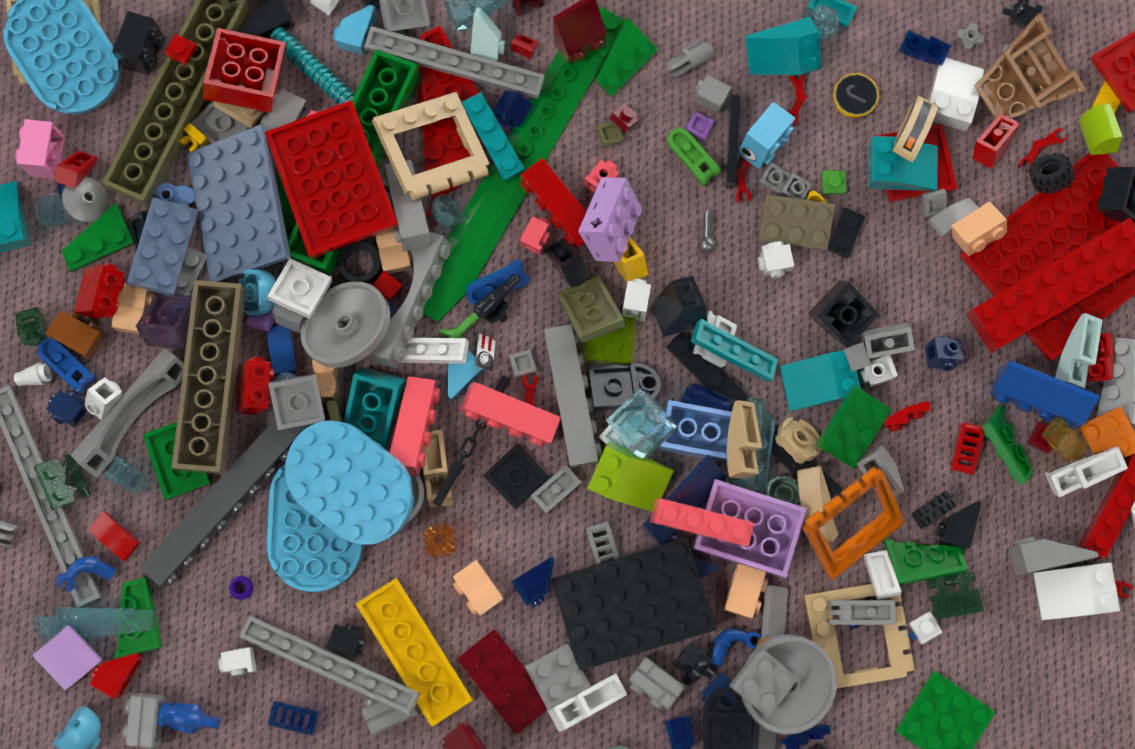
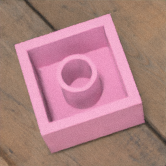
(39, 148)

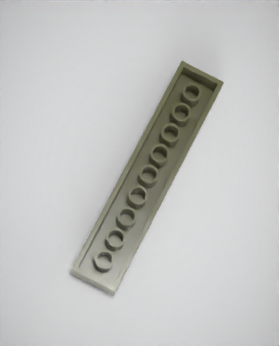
(170, 106)

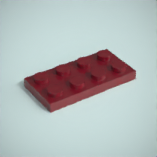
(503, 681)

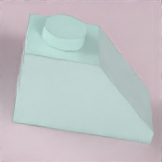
(486, 37)

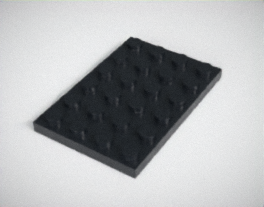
(633, 604)

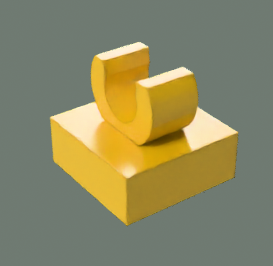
(194, 136)

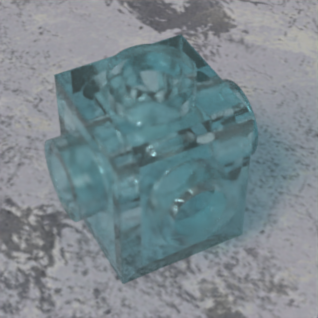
(825, 20)

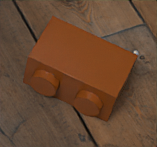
(75, 334)

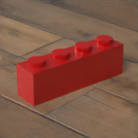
(556, 200)

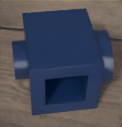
(66, 407)

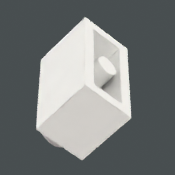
(636, 299)

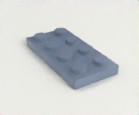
(162, 247)

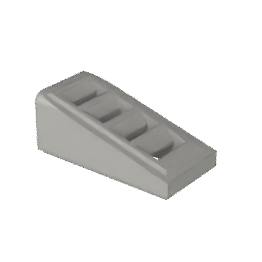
(598, 528)

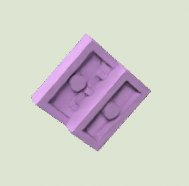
(67, 657)

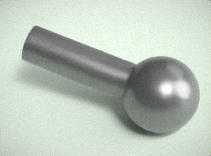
(707, 244)

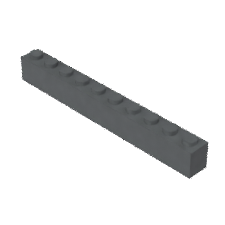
(219, 504)

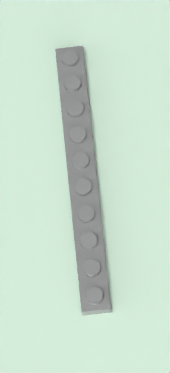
(54, 521)

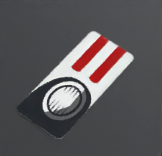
(485, 352)

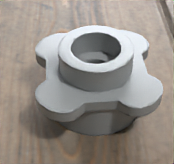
(966, 40)

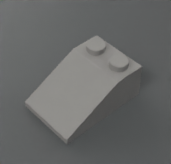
(1043, 554)

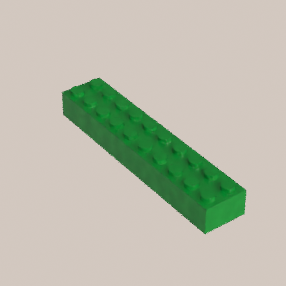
(383, 89)

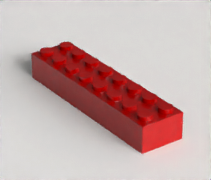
(1055, 287)

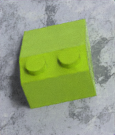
(629, 478)

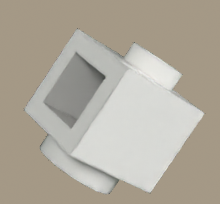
(776, 259)
(102, 397)

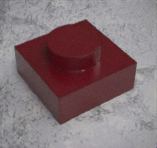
(625, 118)
(1037, 440)

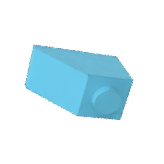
(354, 30)
(461, 376)

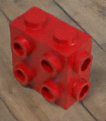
(100, 291)
(253, 386)

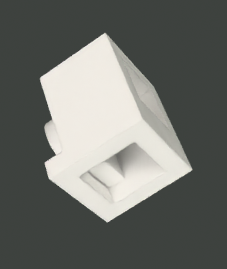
(887, 374)
(237, 661)

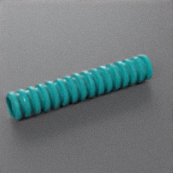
(313, 68)

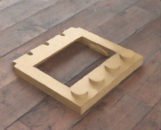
(437, 178)
(825, 636)

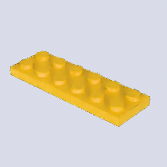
(414, 651)

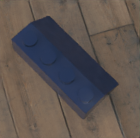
(691, 492)

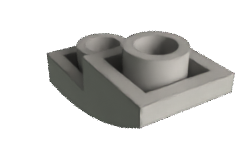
(784, 183)
(943, 220)

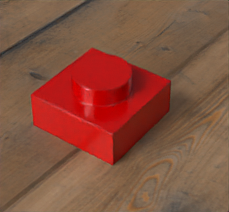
(180, 49)

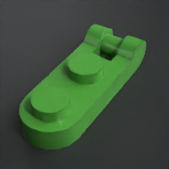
(692, 155)

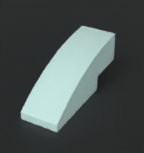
(1080, 351)

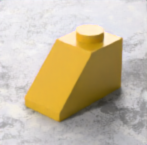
(632, 263)

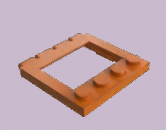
(868, 537)

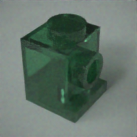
(31, 332)

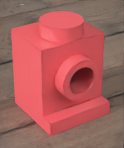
(593, 179)
(535, 235)

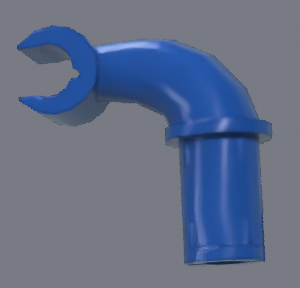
(87, 564)
(725, 639)

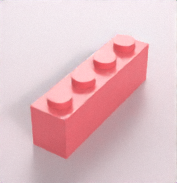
(510, 414)
(414, 423)
(702, 522)

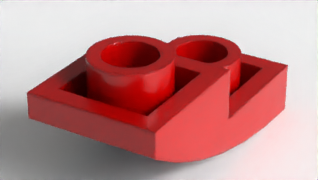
(1105, 360)
(900, 418)
(113, 536)

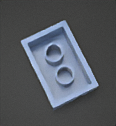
(700, 431)

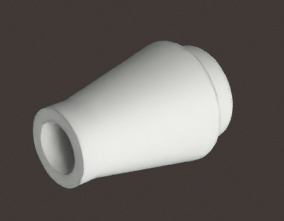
(34, 375)

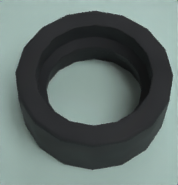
(362, 246)

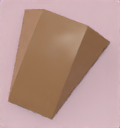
(1027, 74)

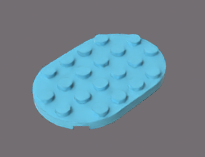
(62, 54)
(349, 482)
(304, 548)

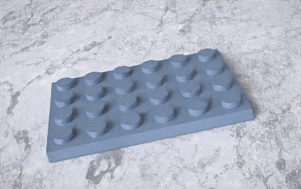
(238, 205)

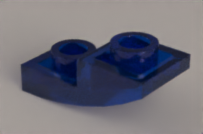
(923, 49)
(793, 741)

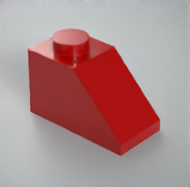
(995, 141)
(115, 675)

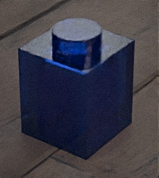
(512, 109)
(679, 732)

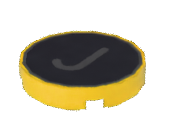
(855, 95)

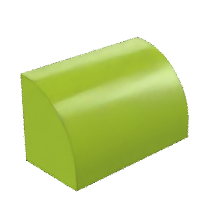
(1101, 130)

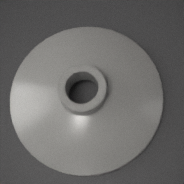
(79, 207)

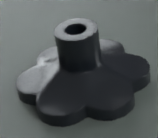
(499, 313)

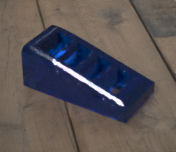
(702, 396)
(312, 724)

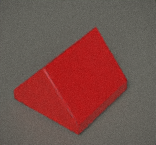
(524, 45)
(388, 286)

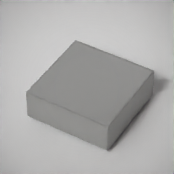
(934, 202)
(857, 356)
(522, 363)

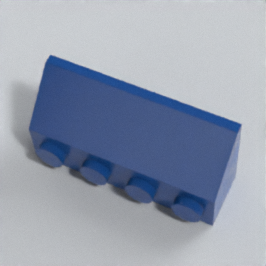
(1042, 394)

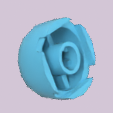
(258, 286)
(80, 732)

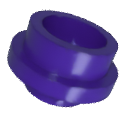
(233, 588)

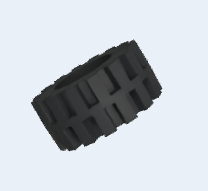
(1047, 182)
(933, 509)

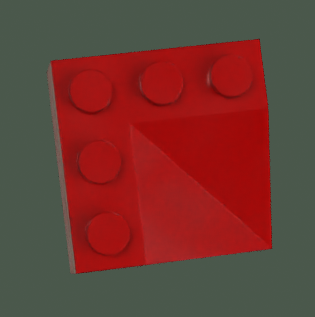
(244, 70)

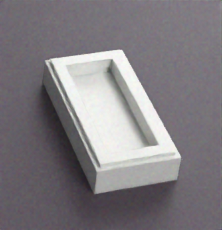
(882, 574)

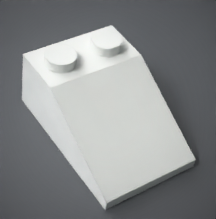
(955, 93)
(1076, 591)

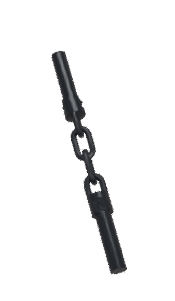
(457, 466)

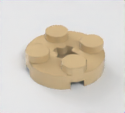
(788, 439)

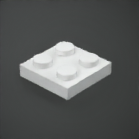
(299, 288)

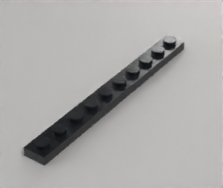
(716, 380)

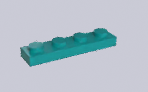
(493, 137)
(734, 350)

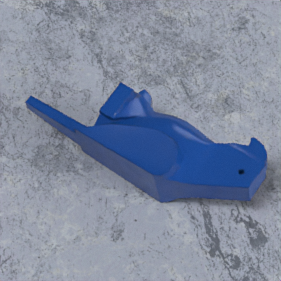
(186, 717)

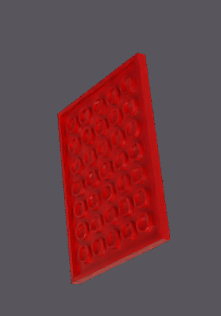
(1044, 232)

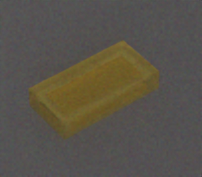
(1064, 440)

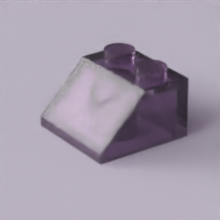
(166, 321)

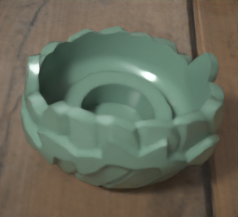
(784, 489)

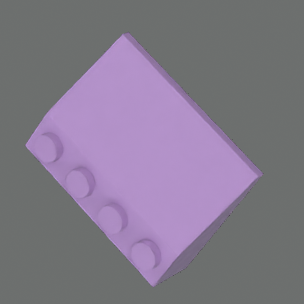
(773, 532)

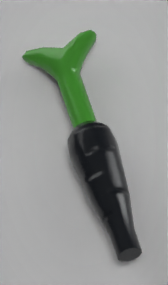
(483, 307)

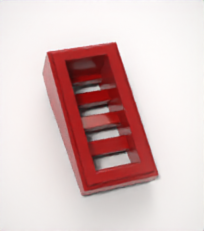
(75, 168)
(963, 427)

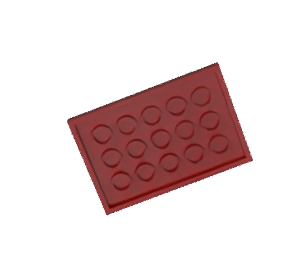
(331, 179)

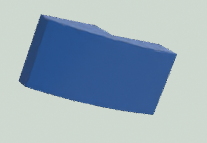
(281, 350)

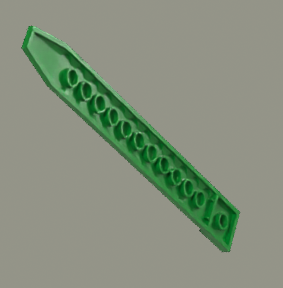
(497, 201)

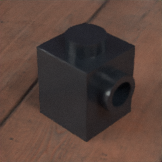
(347, 639)

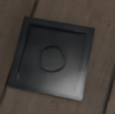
(516, 476)

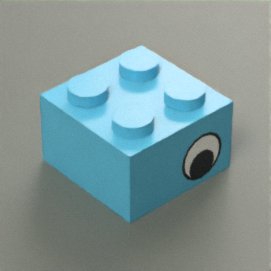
(767, 136)

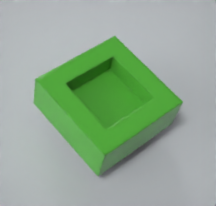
(833, 183)

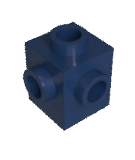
(944, 353)

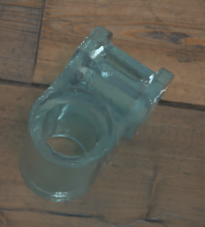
(124, 473)

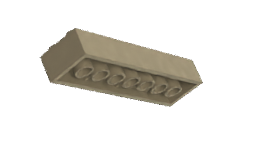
(209, 377)

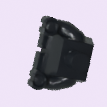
(1021, 13)
(694, 662)

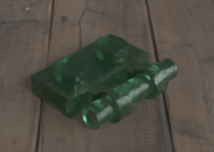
(55, 483)
(956, 603)

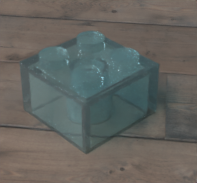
(642, 423)

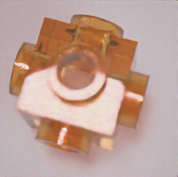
(448, 544)

